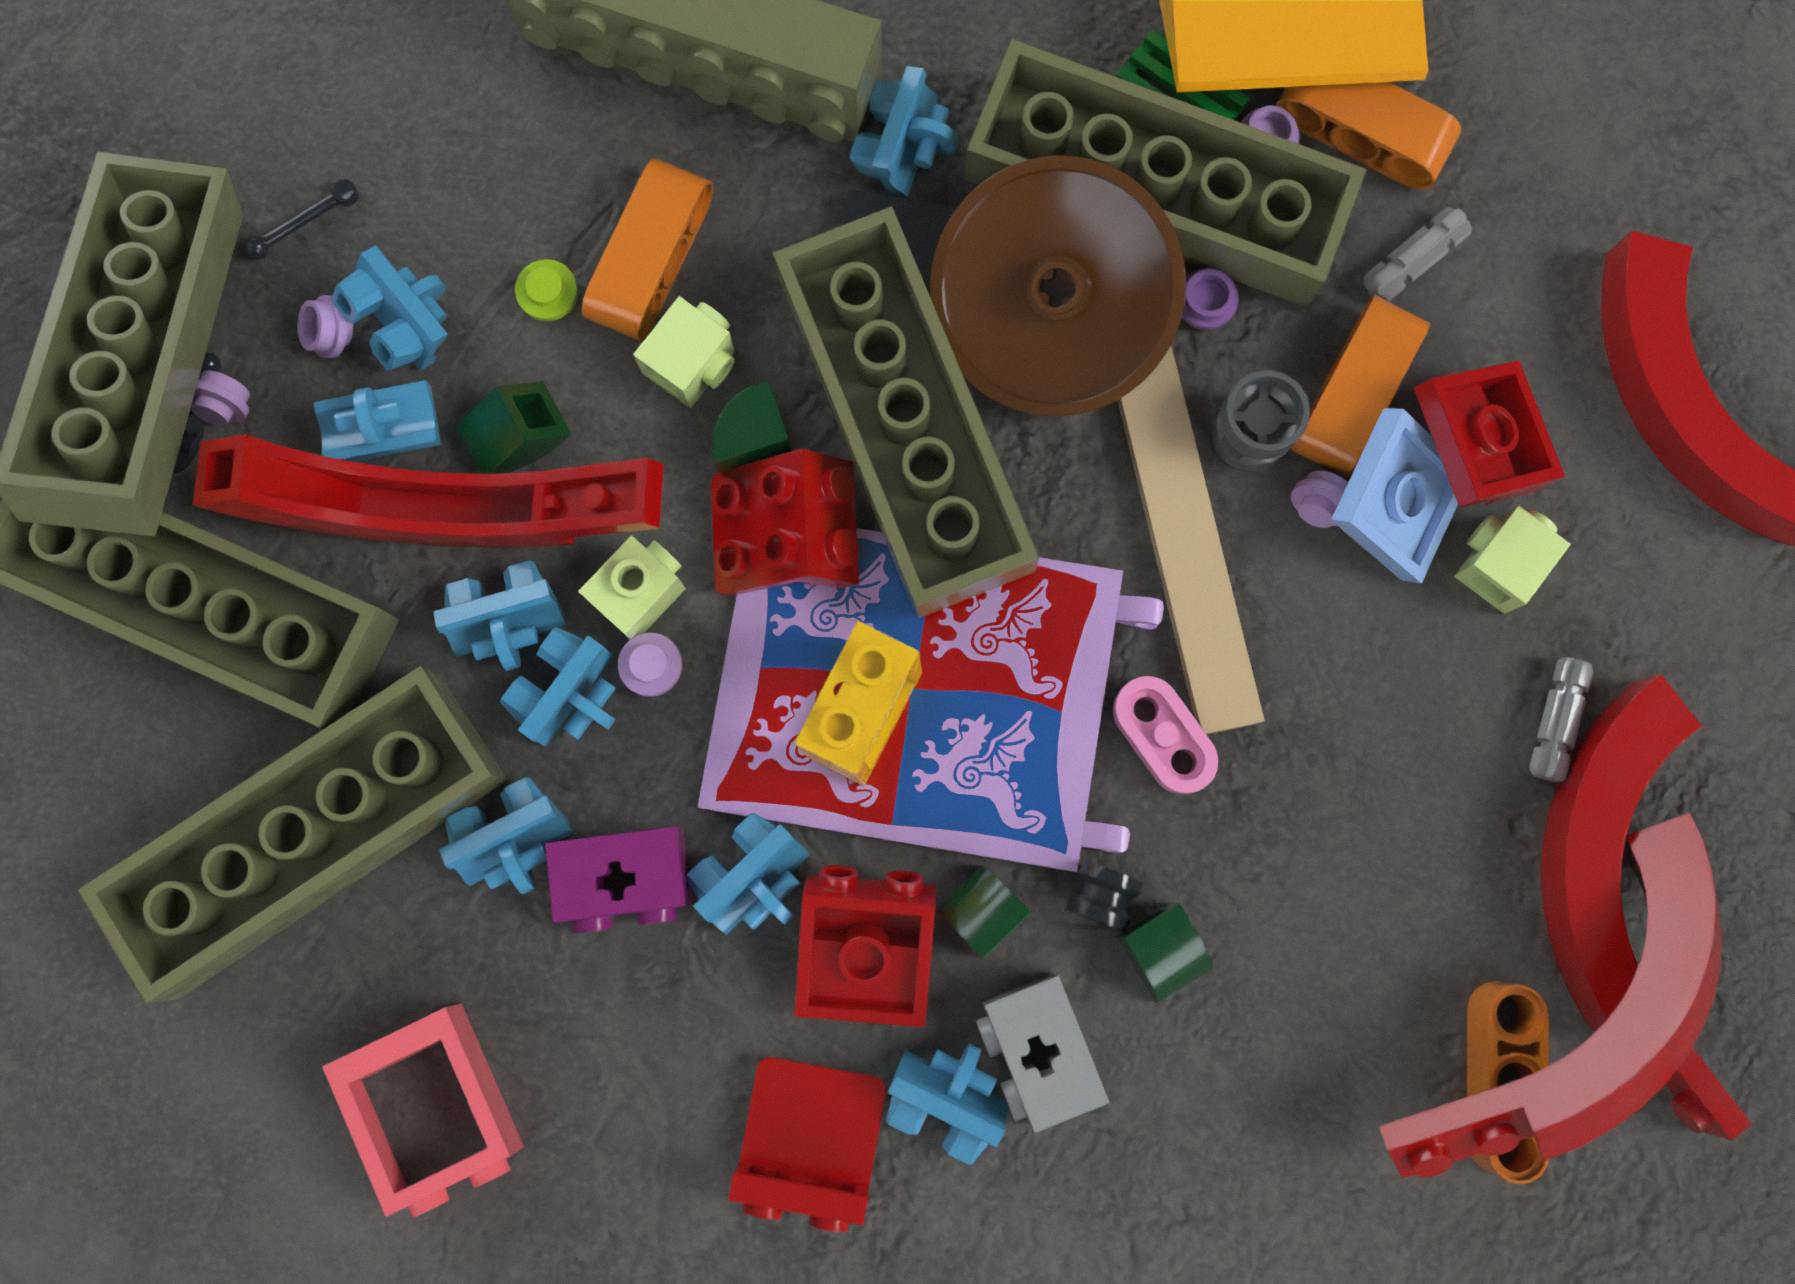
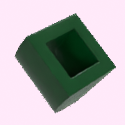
(513, 427)
(749, 429)
(983, 911)
(1166, 951)

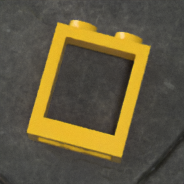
(854, 726)

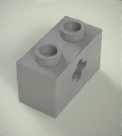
(1071, 1080)

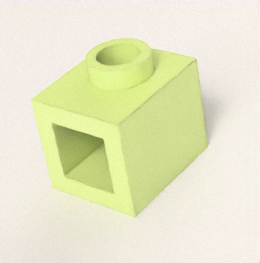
(687, 351)
(1511, 557)
(634, 586)

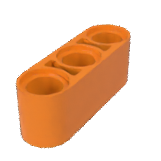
(1377, 127)
(647, 249)
(1361, 385)
(1492, 1048)

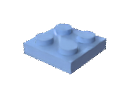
(1398, 497)

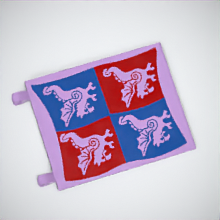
(991, 740)

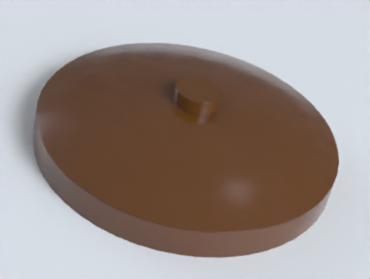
(1058, 285)

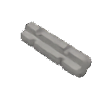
(1417, 254)
(1561, 719)

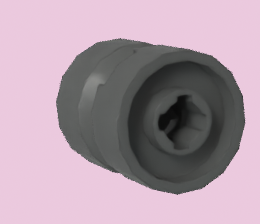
(1260, 421)

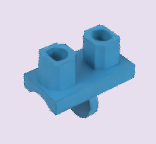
(911, 136)
(401, 305)
(378, 422)
(502, 620)
(579, 667)
(509, 845)
(756, 883)
(952, 1093)

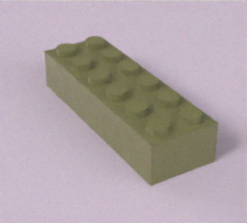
(768, 55)
(1231, 191)
(121, 346)
(905, 412)
(206, 609)
(292, 836)

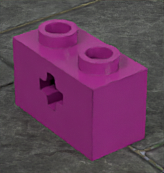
(580, 872)

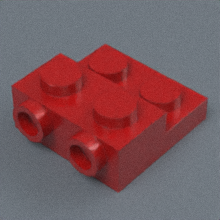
(1489, 433)
(865, 947)

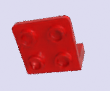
(785, 523)
(809, 1143)

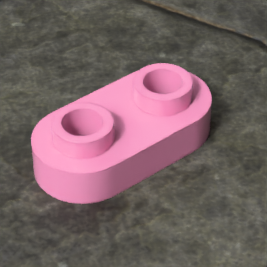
(1168, 732)

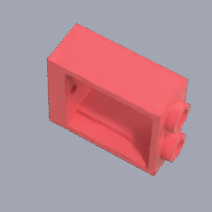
(480, 1089)

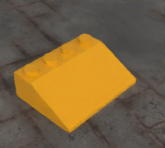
(1293, 42)

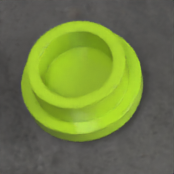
(546, 290)

